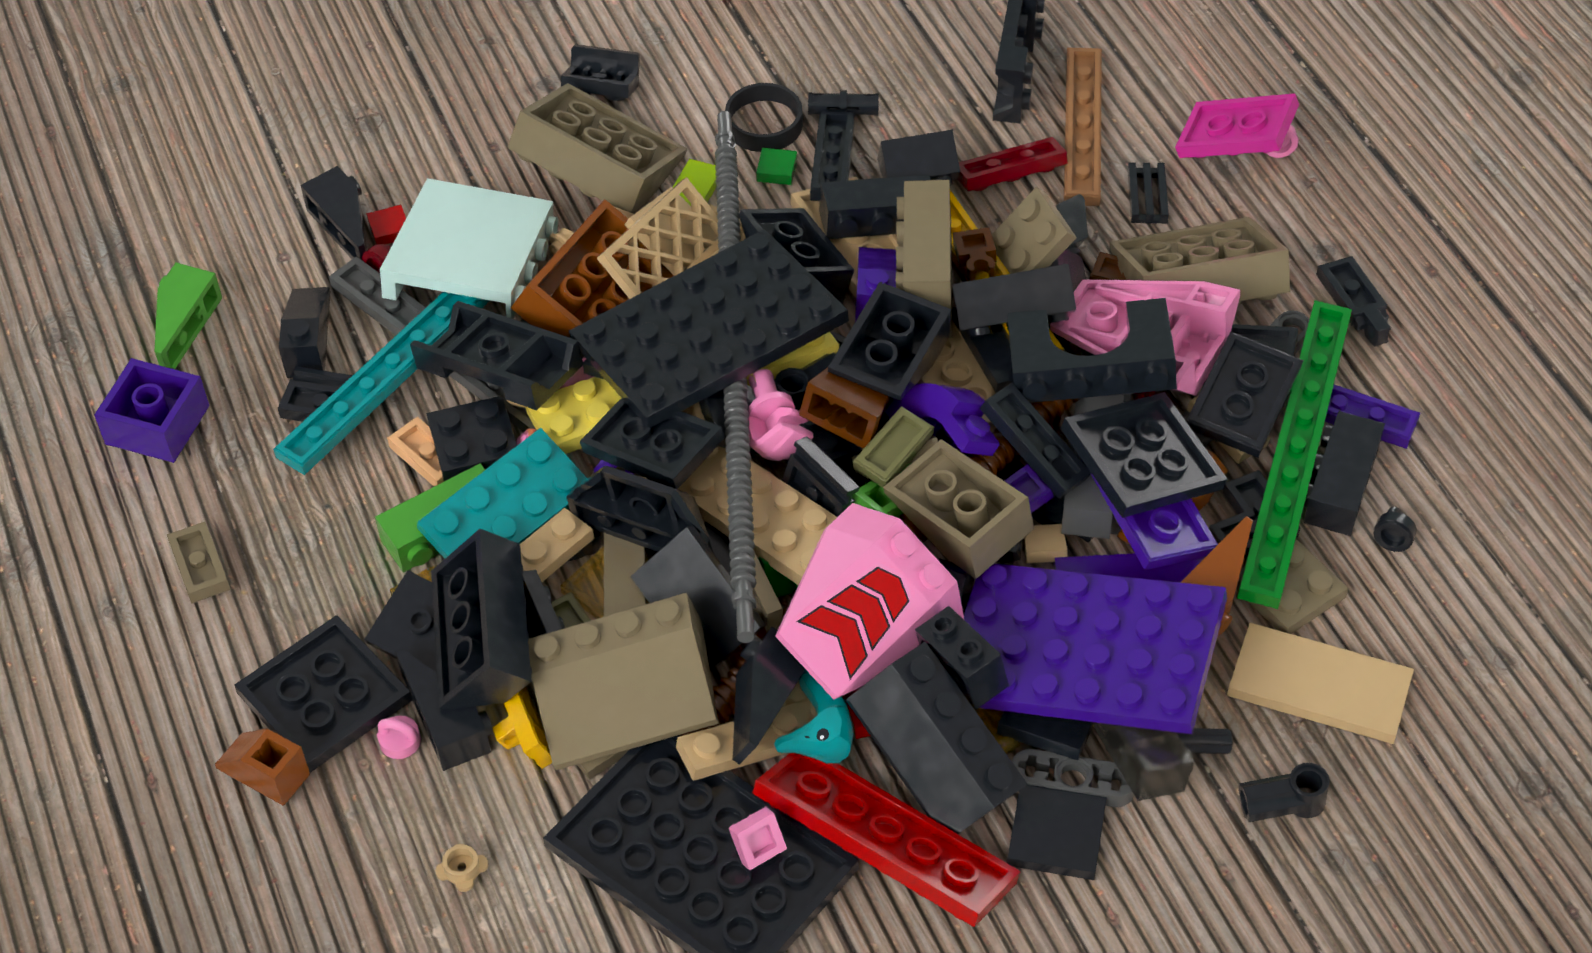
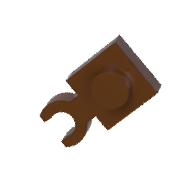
(975, 251)

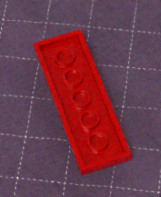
(888, 835)

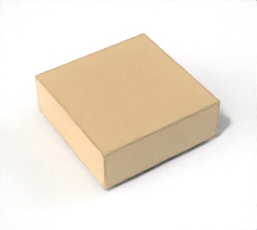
(1044, 544)

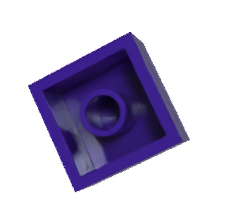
(152, 410)

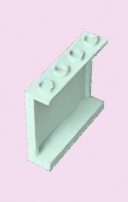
(469, 243)

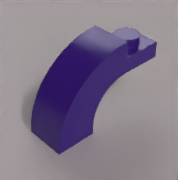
(953, 409)

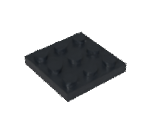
(1143, 454)
(324, 692)

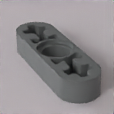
(1087, 767)

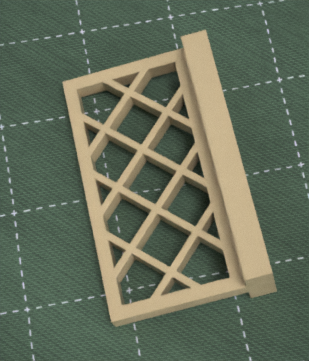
(700, 213)

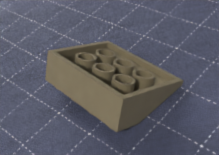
(595, 147)
(1221, 253)
(622, 681)

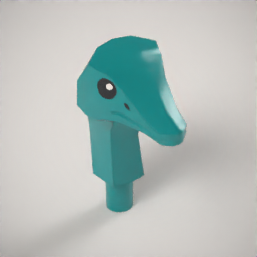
(828, 734)

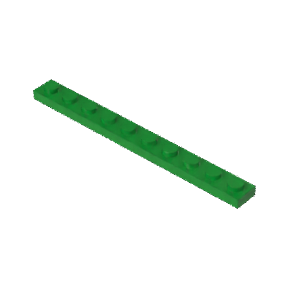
(1294, 457)

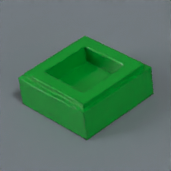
(776, 166)

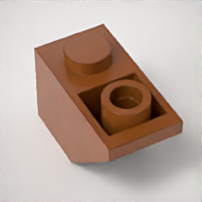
(266, 764)

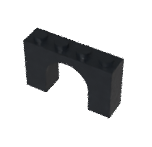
(1138, 365)

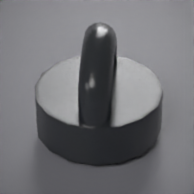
(1395, 530)

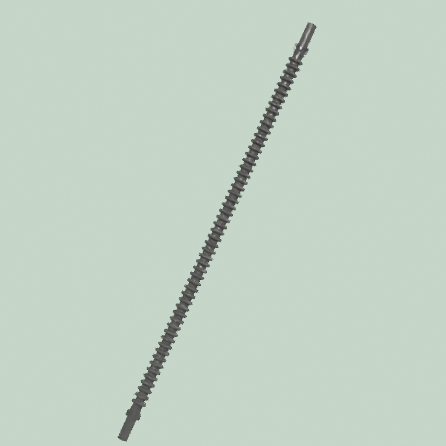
(736, 406)

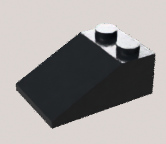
(805, 242)
(893, 342)

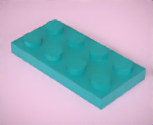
(506, 498)

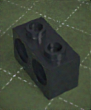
(965, 656)

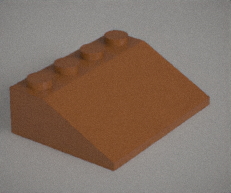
(574, 282)

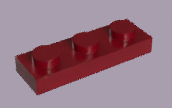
(1011, 164)

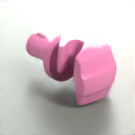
(773, 419)

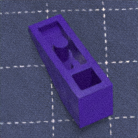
(874, 266)

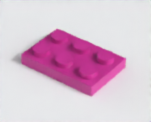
(1237, 126)

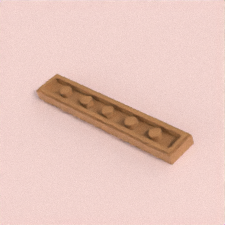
(1083, 124)

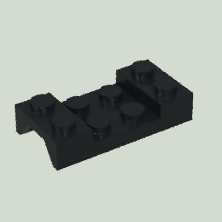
(1013, 70)
(503, 352)

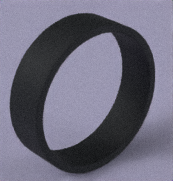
(766, 92)

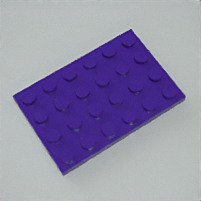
(1098, 644)

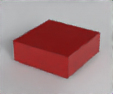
(386, 224)

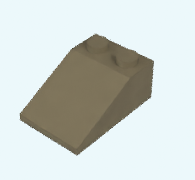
(961, 507)

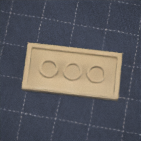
(1321, 683)

